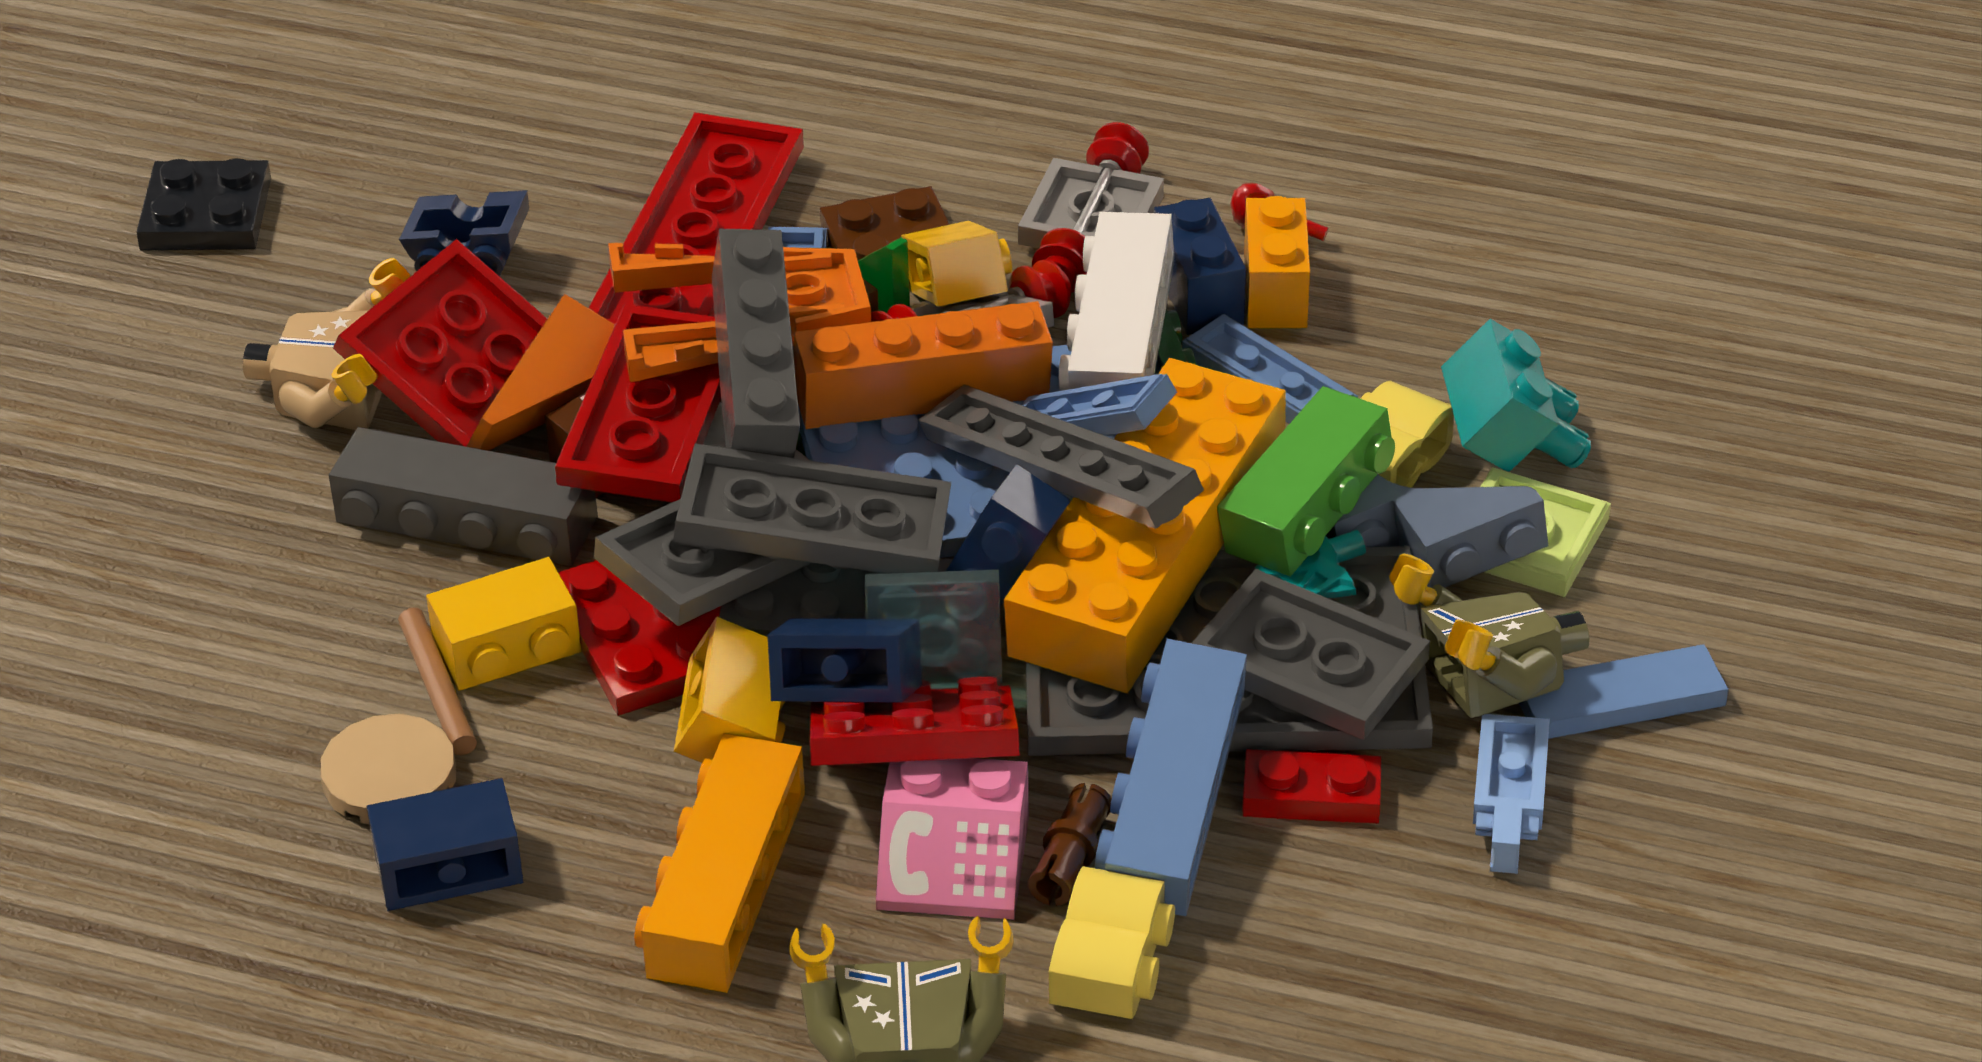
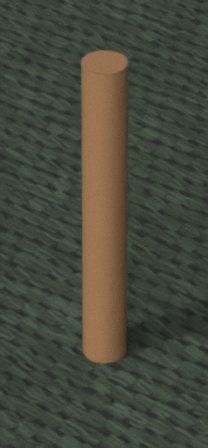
(437, 681)

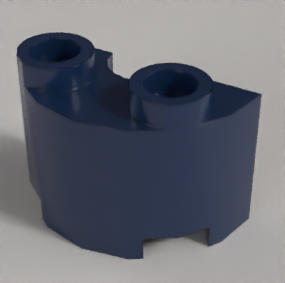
(484, 230)

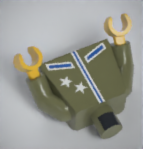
(1492, 646)
(905, 1007)

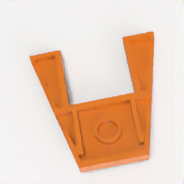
(821, 290)

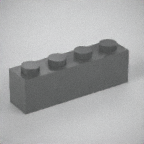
(755, 343)
(460, 496)

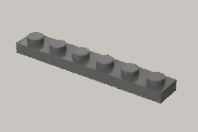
(1063, 456)

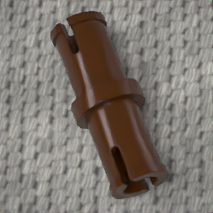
(1070, 844)

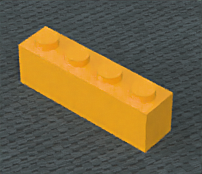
(721, 863)

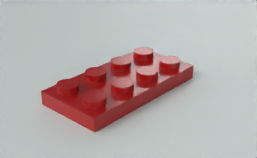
(644, 431)

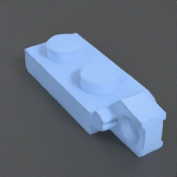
(1510, 785)

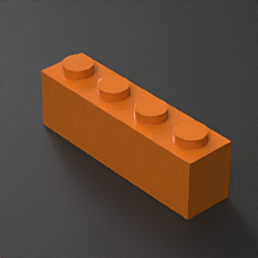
(919, 362)

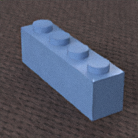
(1175, 767)

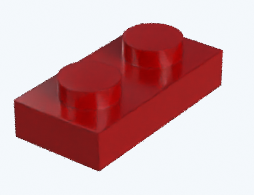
(1312, 786)

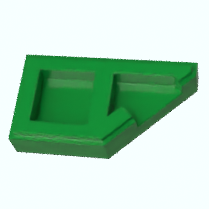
(889, 273)

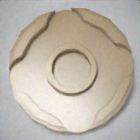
(385, 762)

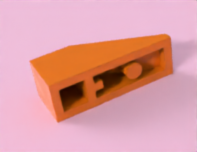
(548, 375)

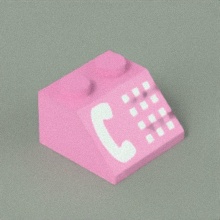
(953, 837)

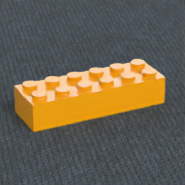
(1112, 586)

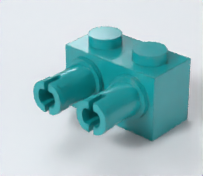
(1507, 402)

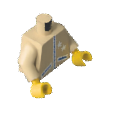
(310, 376)

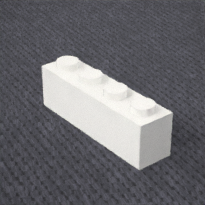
(1119, 300)

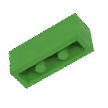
(1306, 481)

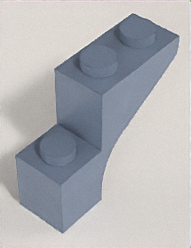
(1450, 528)

